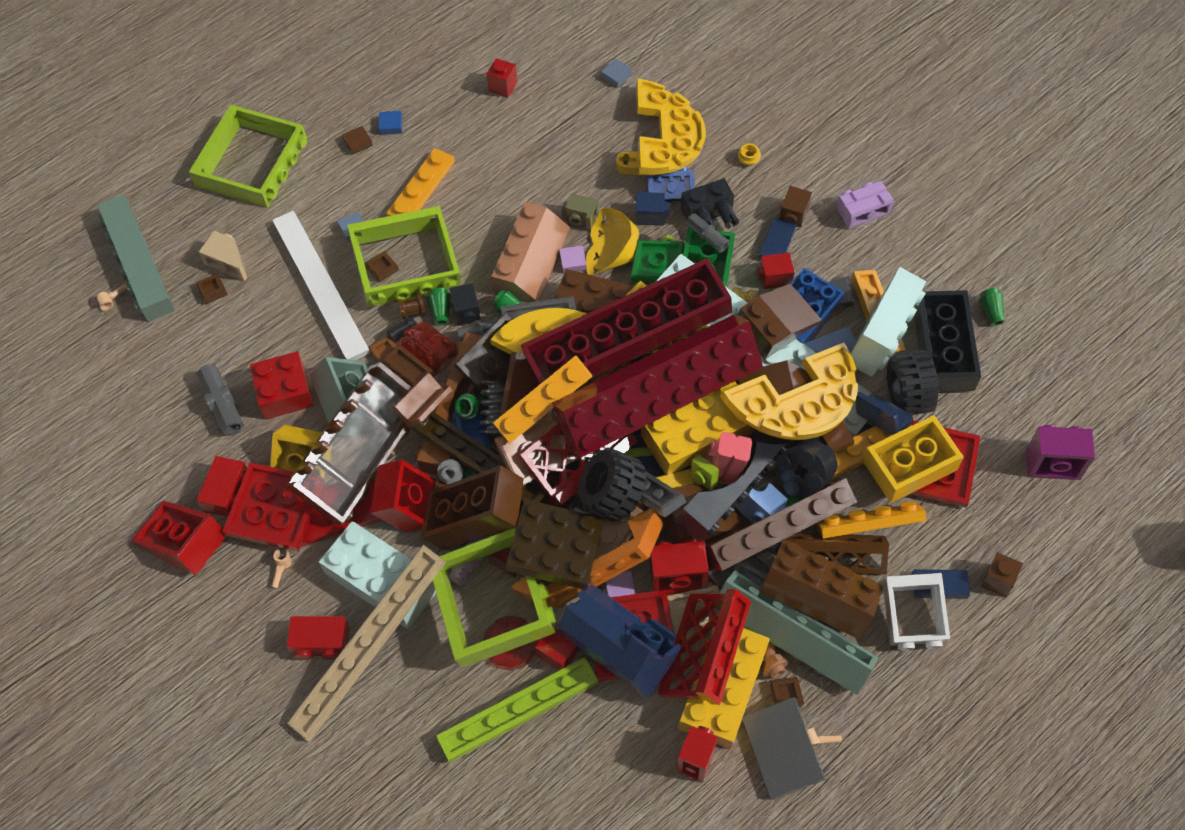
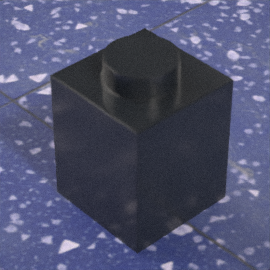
(465, 303)

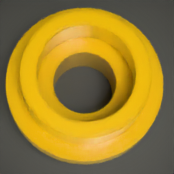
(749, 154)

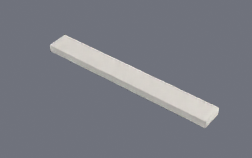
(321, 287)

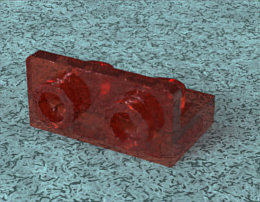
(428, 345)

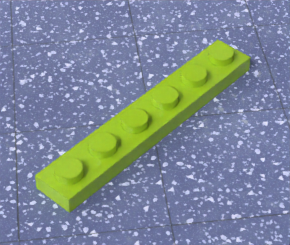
(517, 709)

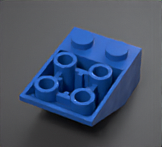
(819, 295)

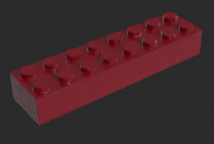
(633, 323)
(657, 385)

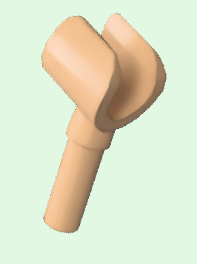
(105, 299)
(281, 564)
(823, 739)

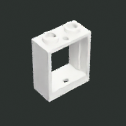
(916, 582)

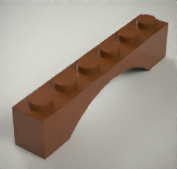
(428, 455)

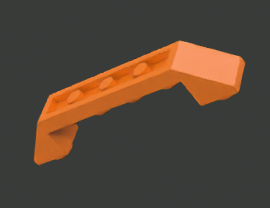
(645, 530)

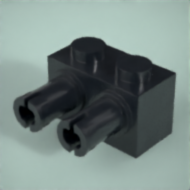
(710, 202)

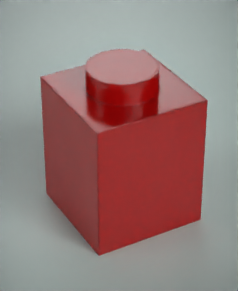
(502, 77)
(775, 270)
(556, 650)

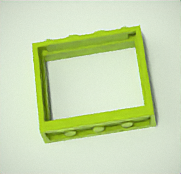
(221, 139)
(397, 226)
(469, 655)

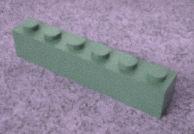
(135, 258)
(804, 636)

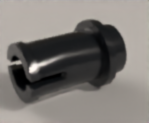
(397, 331)

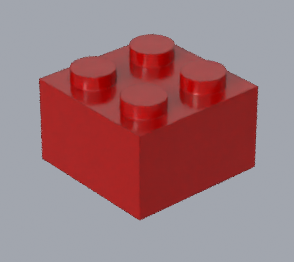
(281, 385)
(401, 495)
(679, 567)

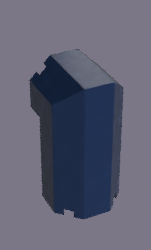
(619, 641)

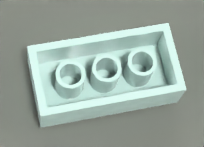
(888, 322)
(369, 568)

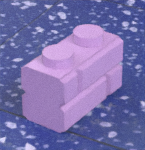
(864, 204)

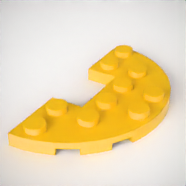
(679, 126)
(535, 324)
(805, 410)

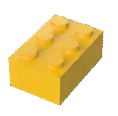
(912, 458)

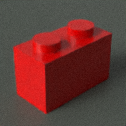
(221, 485)
(317, 636)
(697, 753)

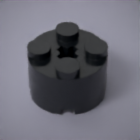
(806, 467)

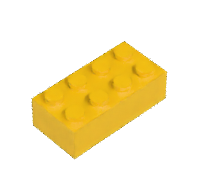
(690, 431)
(726, 717)

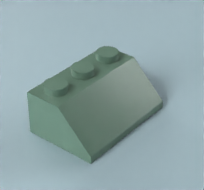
(335, 381)

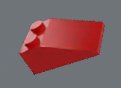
(180, 536)

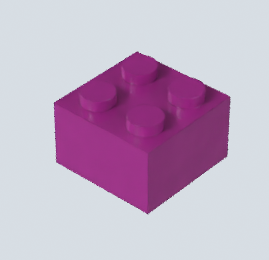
(1060, 452)

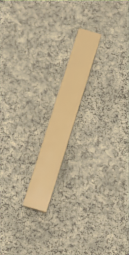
(366, 643)

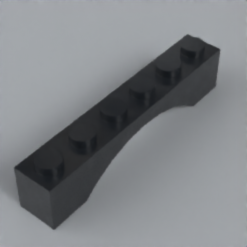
(706, 508)

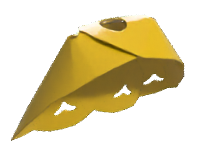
(617, 243)

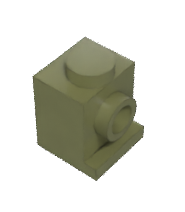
(580, 211)

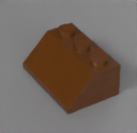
(518, 383)

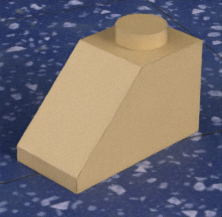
(223, 255)

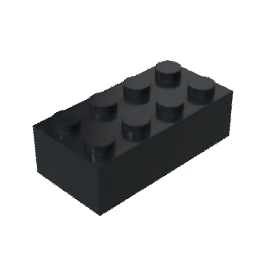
(948, 337)

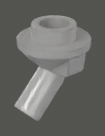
(450, 471)

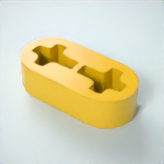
(632, 167)

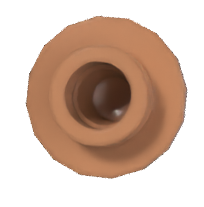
(774, 663)

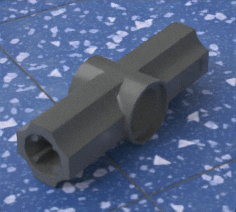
(219, 399)

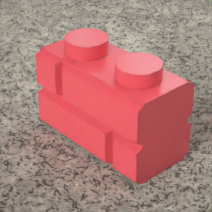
(730, 456)

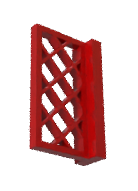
(568, 486)
(720, 648)

